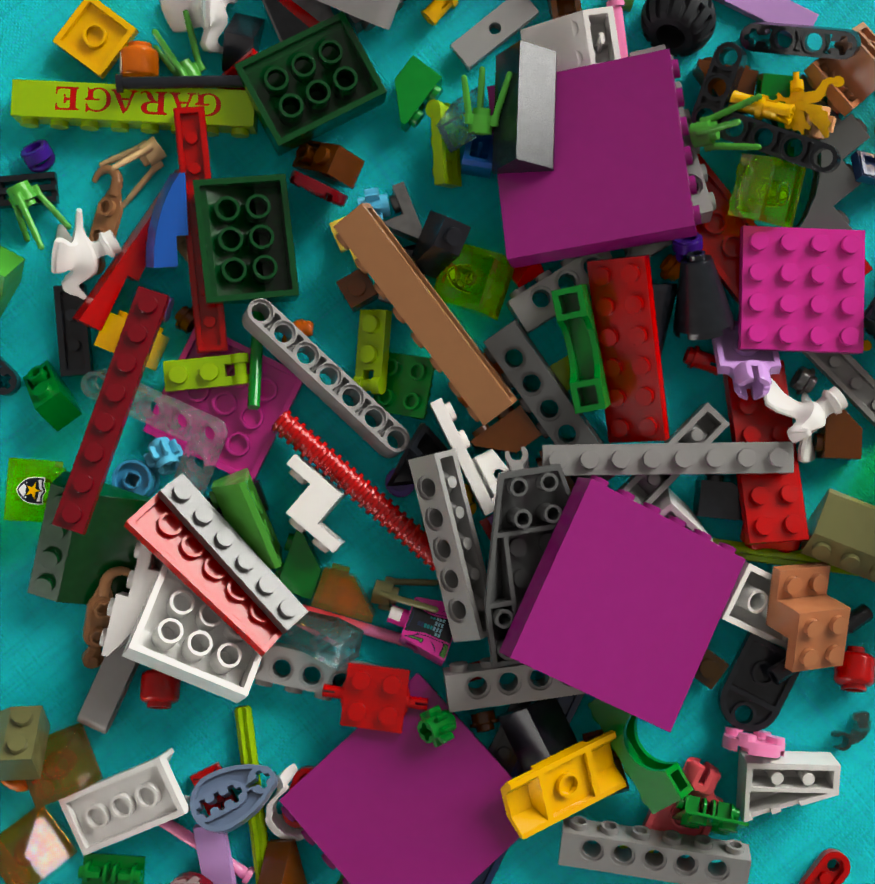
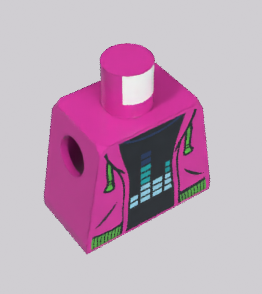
(424, 630)

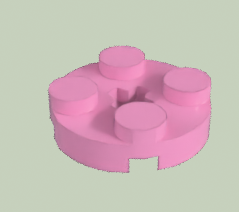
(759, 743)

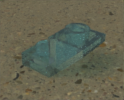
(452, 124)

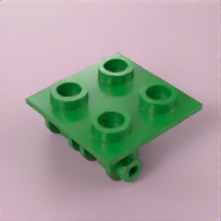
(407, 386)
(693, 817)
(112, 869)

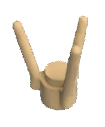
(148, 152)

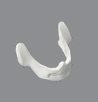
(274, 820)

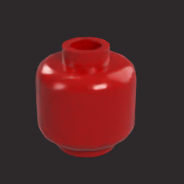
(857, 670)
(159, 689)

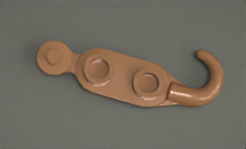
(109, 208)
(96, 617)

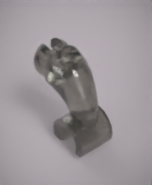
(859, 731)

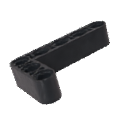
(752, 127)

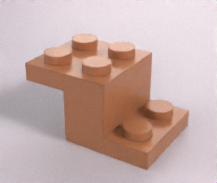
(857, 73)
(807, 616)

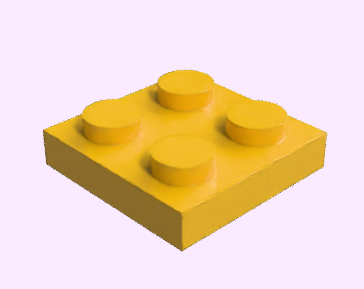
(95, 36)

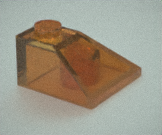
(343, 594)
(66, 766)
(33, 848)

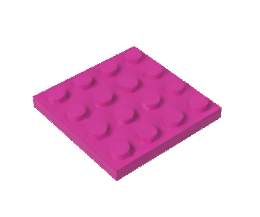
(801, 290)
(248, 430)

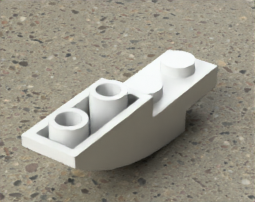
(126, 606)

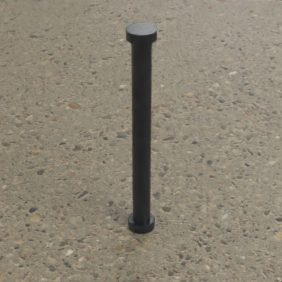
(176, 82)

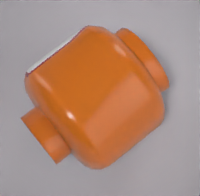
(139, 60)

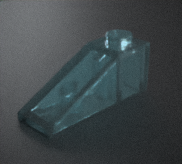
(325, 639)

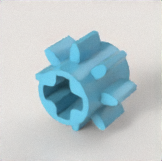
(378, 202)
(163, 455)

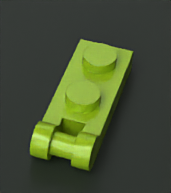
(445, 164)
(373, 350)
(205, 372)

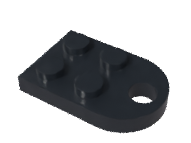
(751, 686)

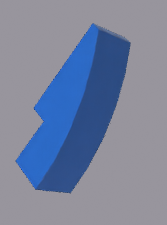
(167, 222)

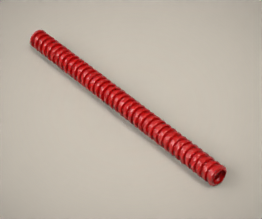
(354, 485)

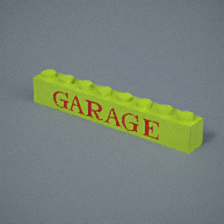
(151, 110)

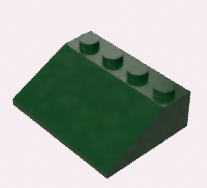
(311, 83)
(246, 239)
(71, 563)

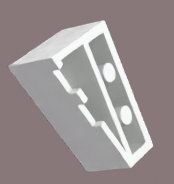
(781, 782)

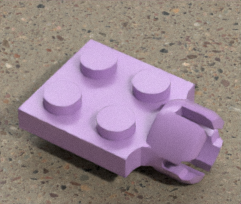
(746, 367)

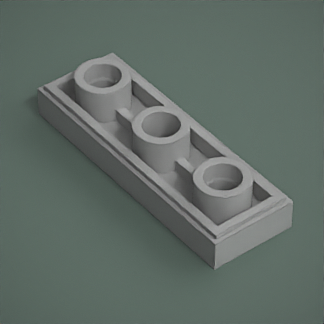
(480, 42)

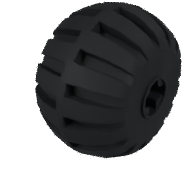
(678, 24)

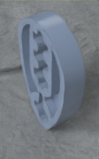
(221, 783)

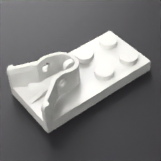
(478, 470)
(125, 804)

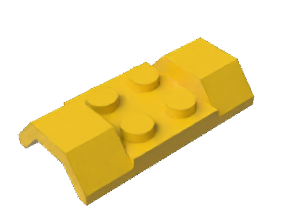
(562, 785)

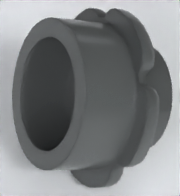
(803, 380)

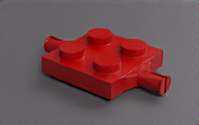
(375, 697)

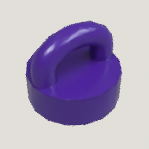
(36, 153)
(685, 245)

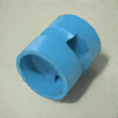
(136, 478)

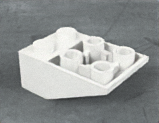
(578, 37)

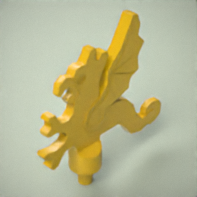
(805, 102)

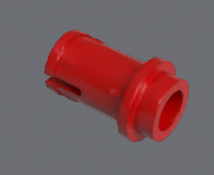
(699, 359)

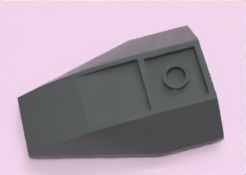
(523, 522)

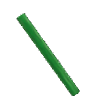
(255, 370)

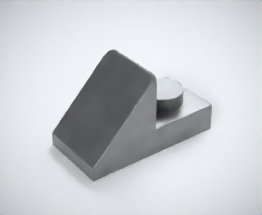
(407, 224)

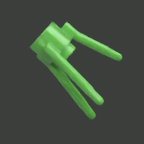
(185, 67)
(480, 118)
(708, 130)
(21, 198)

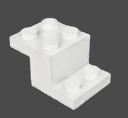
(314, 505)

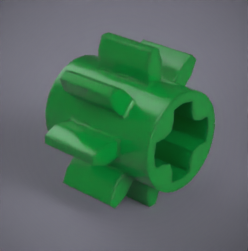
(436, 726)

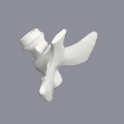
(207, 14)
(80, 254)
(808, 415)

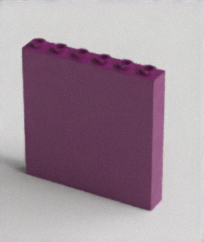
(616, 166)
(623, 602)
(404, 809)

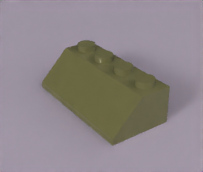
(843, 534)

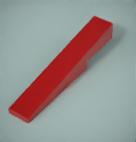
(126, 264)

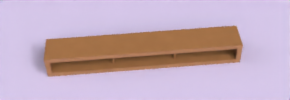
(424, 313)

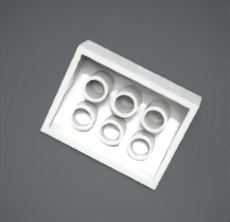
(191, 641)

